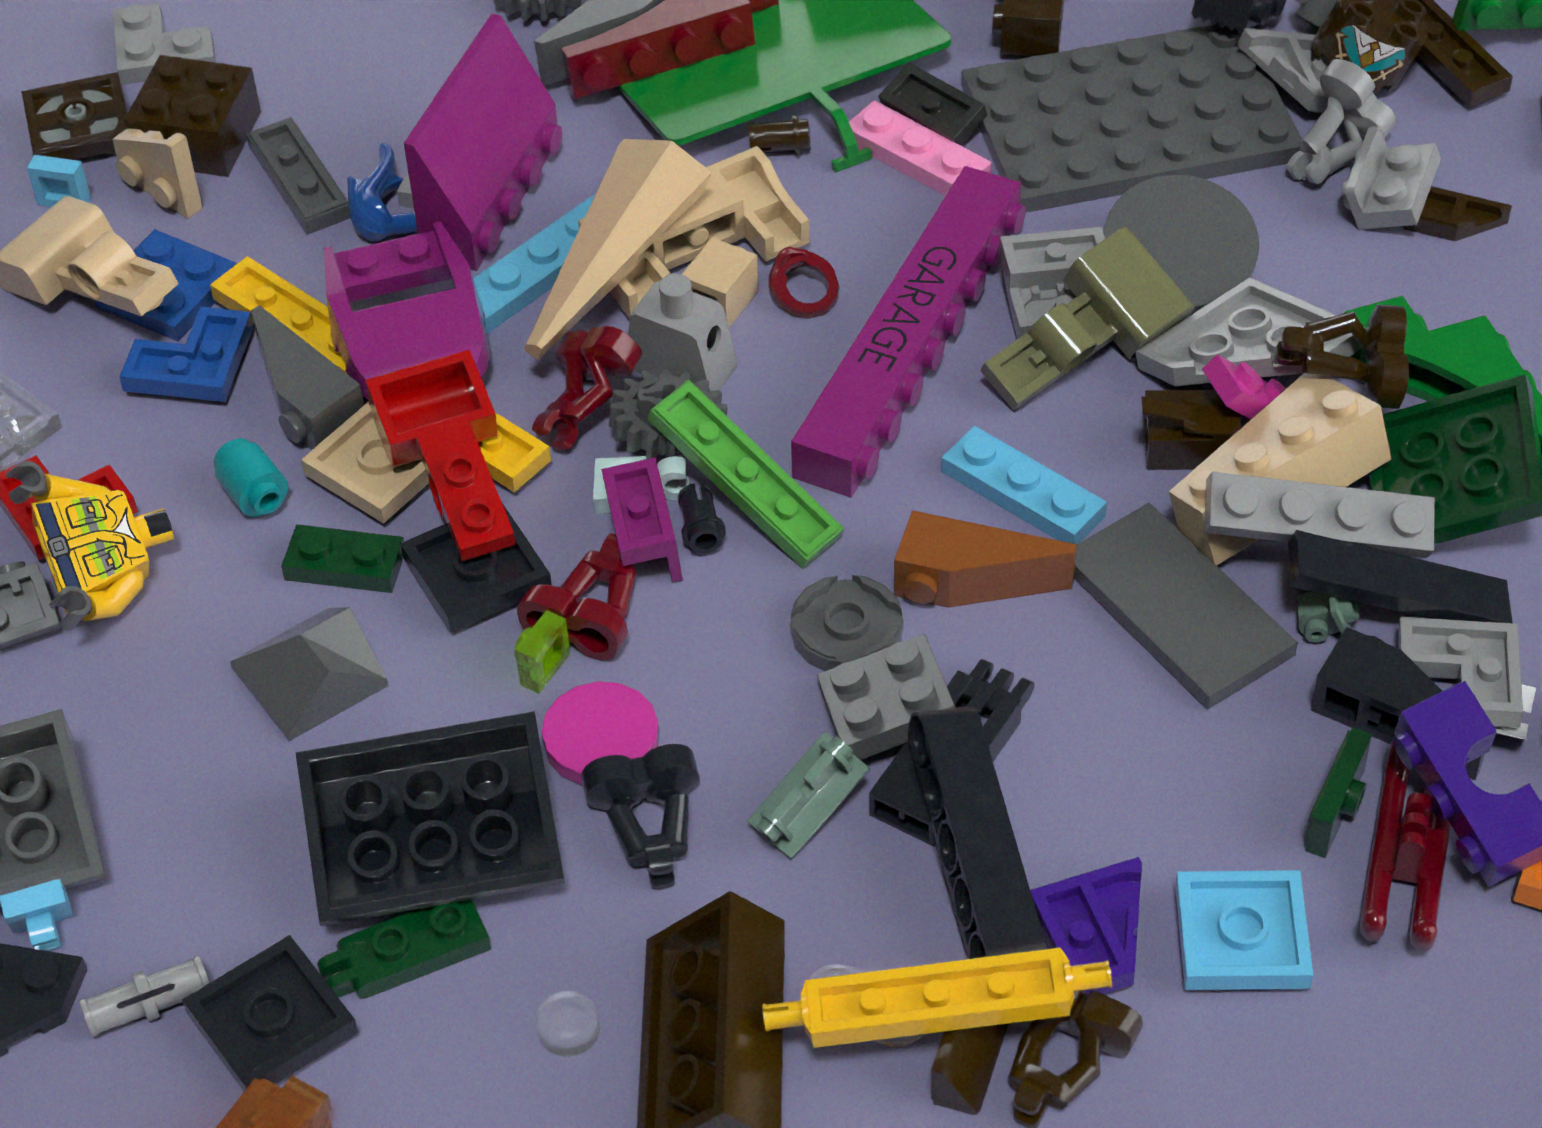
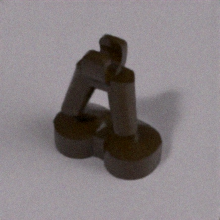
(1382, 342)
(1100, 1025)

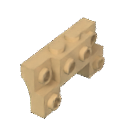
(738, 203)

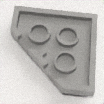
(1238, 327)

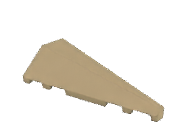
(636, 202)

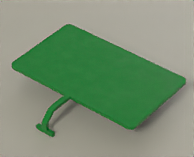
(797, 56)

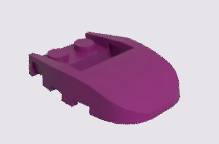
(411, 329)

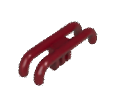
(1405, 852)

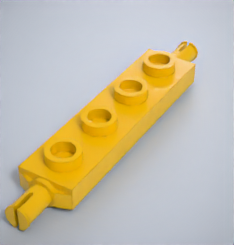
(937, 997)

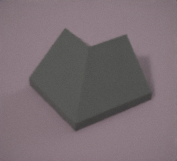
(312, 671)

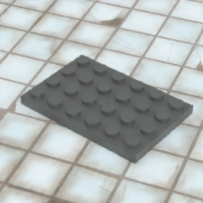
(1130, 112)

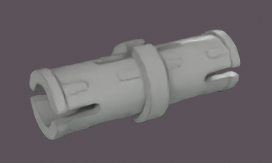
(102, 1010)

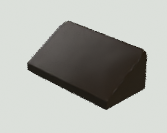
(965, 1067)

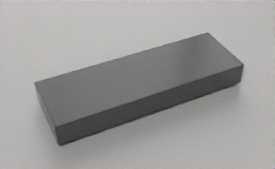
(299, 175)

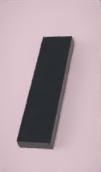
(1395, 581)

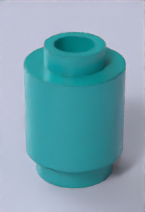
(250, 477)

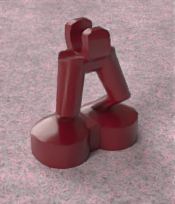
(588, 359)
(592, 625)

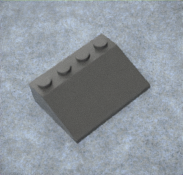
(44, 807)

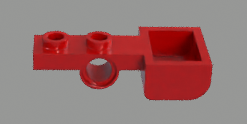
(440, 416)

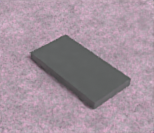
(1180, 605)

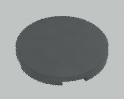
(1192, 231)

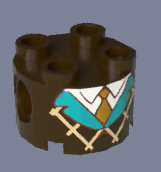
(1375, 36)

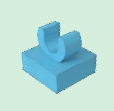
(37, 911)

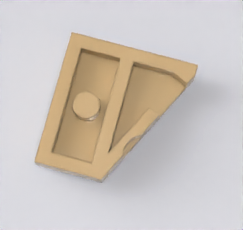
(159, 168)

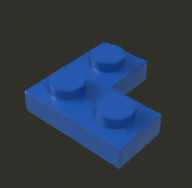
(193, 370)

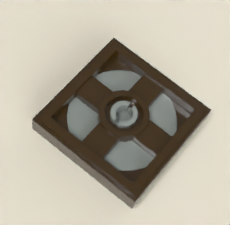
(75, 117)

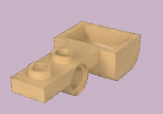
(80, 253)

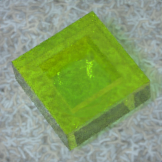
(542, 651)

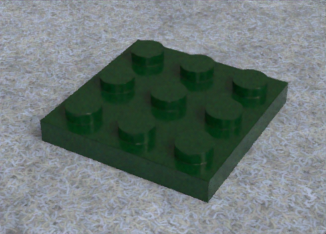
(1469, 453)

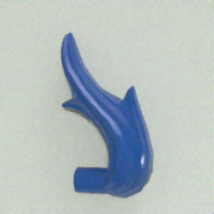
(366, 205)

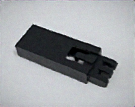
(898, 793)

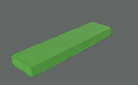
(745, 474)

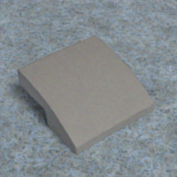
(1036, 270)

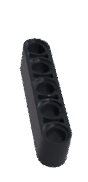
(973, 833)

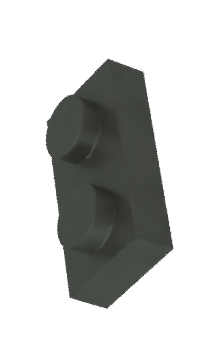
(933, 104)

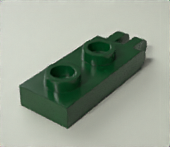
(404, 949)

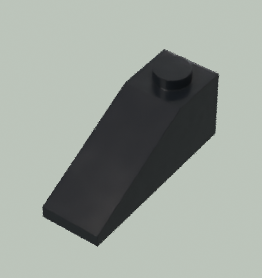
(1370, 685)

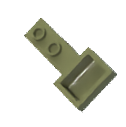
(1118, 299)

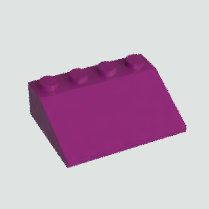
(481, 143)

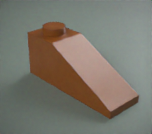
(974, 563)

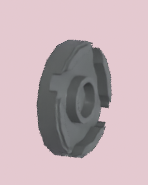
(844, 620)

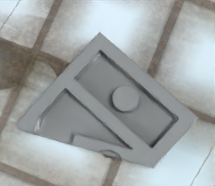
(1289, 62)

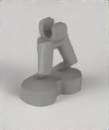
(1351, 102)

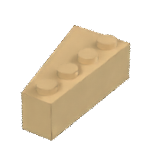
(1306, 434)

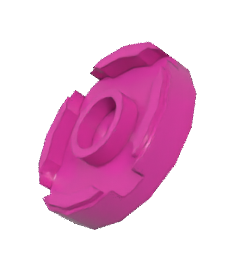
(597, 723)

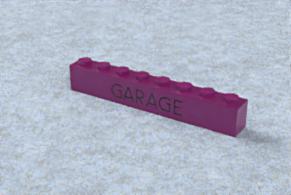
(906, 333)

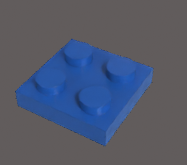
(193, 270)

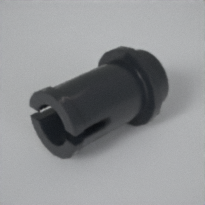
(702, 527)

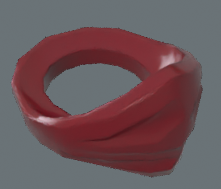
(791, 259)

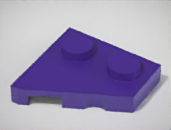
(1095, 918)

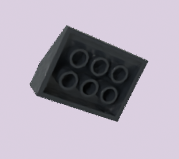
(428, 818)

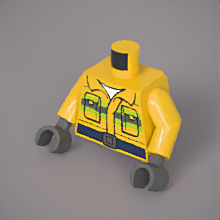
(89, 542)

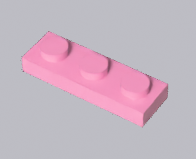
(913, 147)

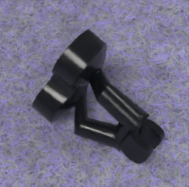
(661, 776)

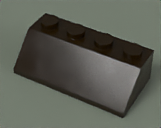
(704, 1020)

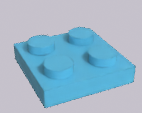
(1243, 930)

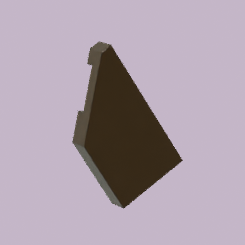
(1459, 215)

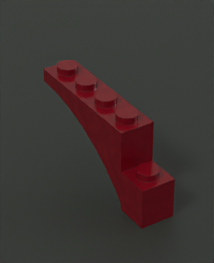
(660, 41)

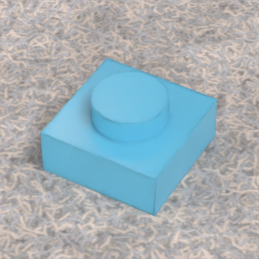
(56, 178)

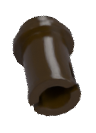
(780, 135)

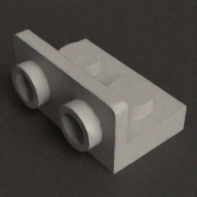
(1389, 183)

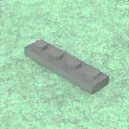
(1279, 507)

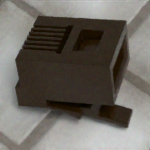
(1184, 427)

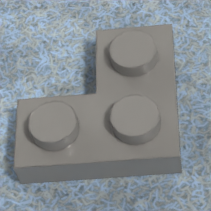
(142, 39)
(1472, 652)

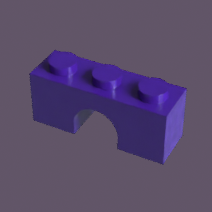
(1494, 830)

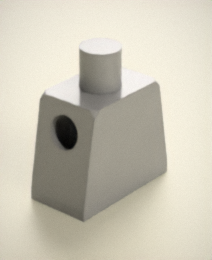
(682, 333)

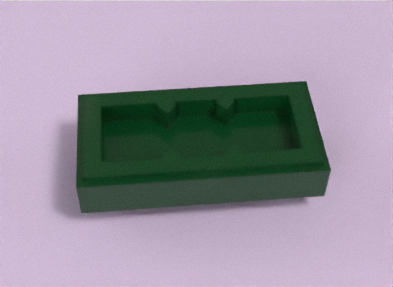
(1340, 793)

